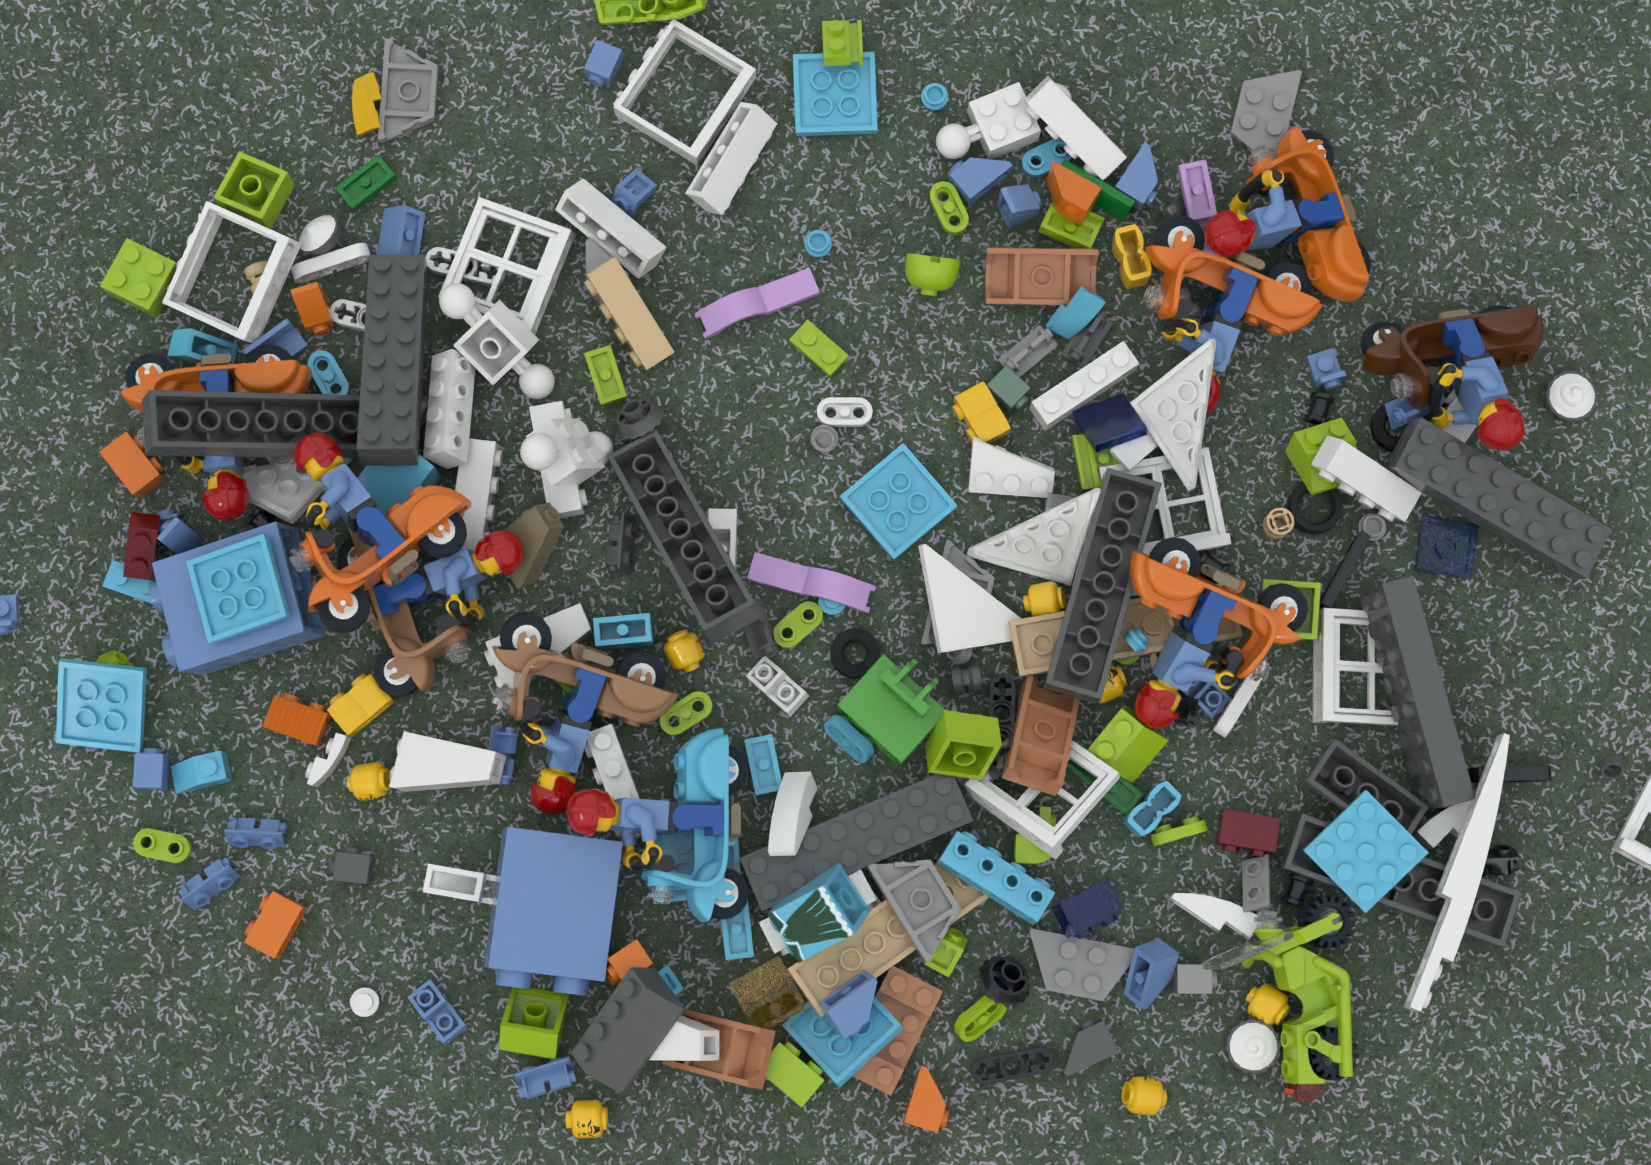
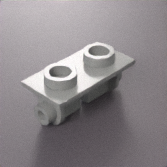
(1029, 351)
(1256, 884)

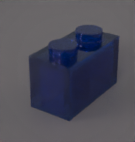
(1087, 909)

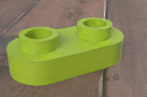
(949, 209)
(798, 624)
(684, 711)
(1190, 827)
(161, 845)
(978, 1019)

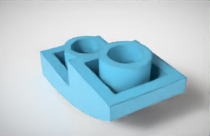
(1077, 314)

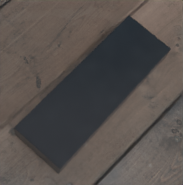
(1344, 570)

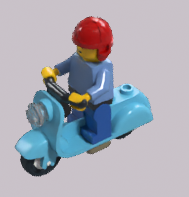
(705, 778)

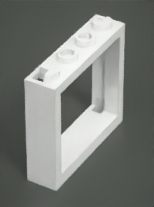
(721, 115)
(266, 290)

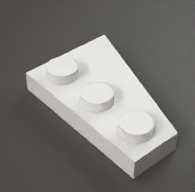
(1004, 473)

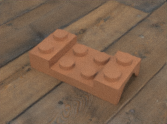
(1038, 274)
(1041, 738)
(912, 1005)
(742, 1052)

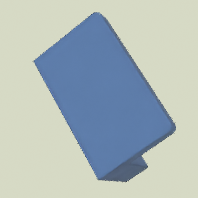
(401, 231)
(283, 335)

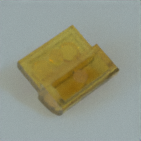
(768, 994)

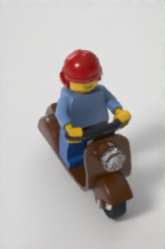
(1469, 358)

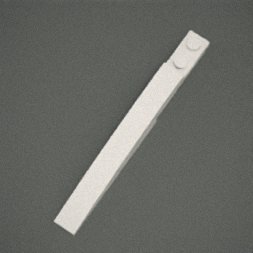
(1462, 876)

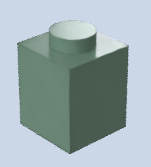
(1009, 390)

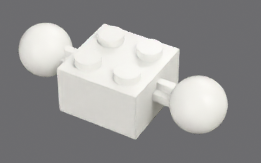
(997, 122)
(496, 341)
(566, 451)

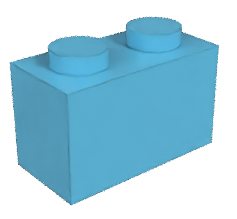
(623, 631)

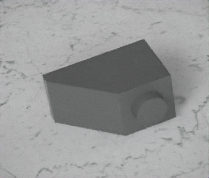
(1089, 1047)

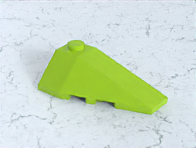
(636, 11)

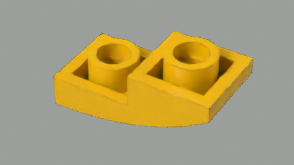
(364, 94)

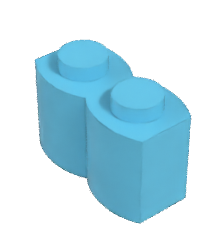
(1156, 804)

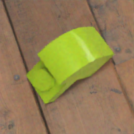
(1025, 851)

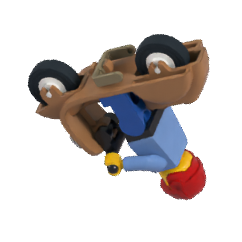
(409, 661)
(631, 691)

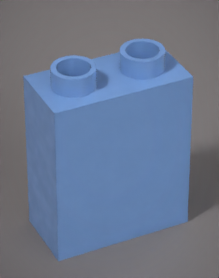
(187, 642)
(552, 909)

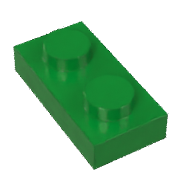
(365, 182)

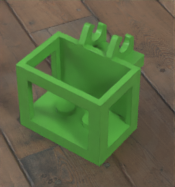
(892, 709)

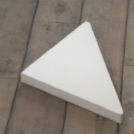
(1177, 410)
(282, 488)
(1044, 544)
(960, 608)

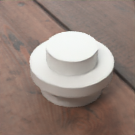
(364, 1002)

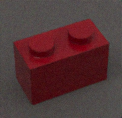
(141, 545)
(1247, 832)

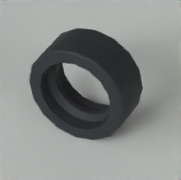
(1317, 528)

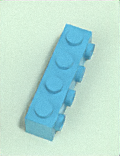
(995, 877)

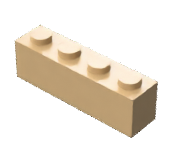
(629, 313)

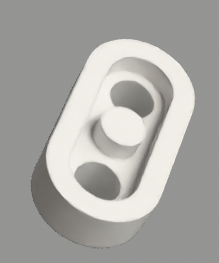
(844, 411)

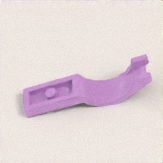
(1198, 195)
(757, 301)
(810, 581)

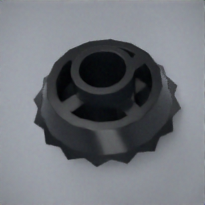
(1004, 980)

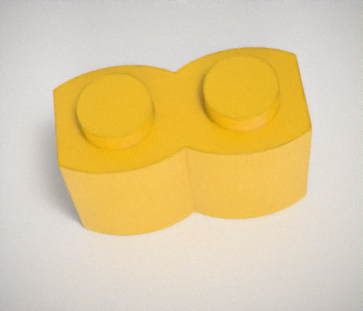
(1128, 251)
(980, 414)
(359, 705)

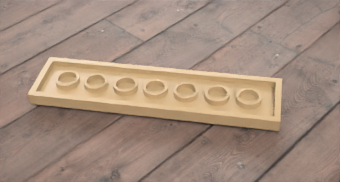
(1036, 636)
(874, 946)

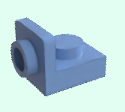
(632, 192)
(1325, 369)
(9, 613)

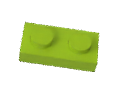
(818, 348)
(605, 375)

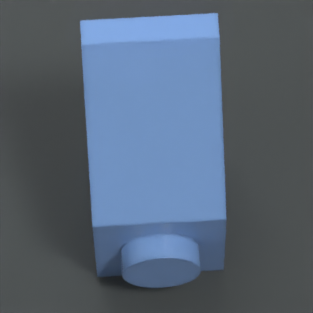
(977, 177)
(1140, 179)
(1018, 204)
(1150, 972)
(850, 1004)

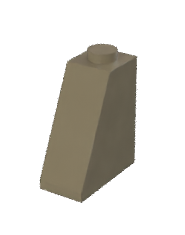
(538, 533)

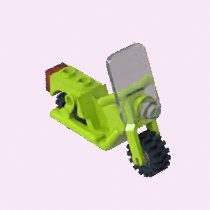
(1319, 985)

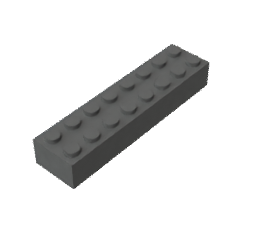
(393, 361)
(245, 422)
(1498, 499)
(684, 537)
(1101, 586)
(1417, 693)
(861, 837)
(1415, 892)

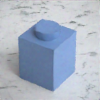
(603, 64)
(151, 770)

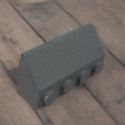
(1344, 775)
(628, 1029)

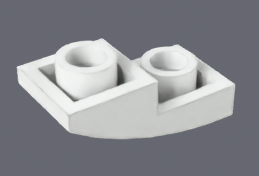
(1134, 451)
(777, 686)
(321, 768)

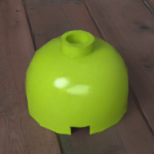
(931, 273)

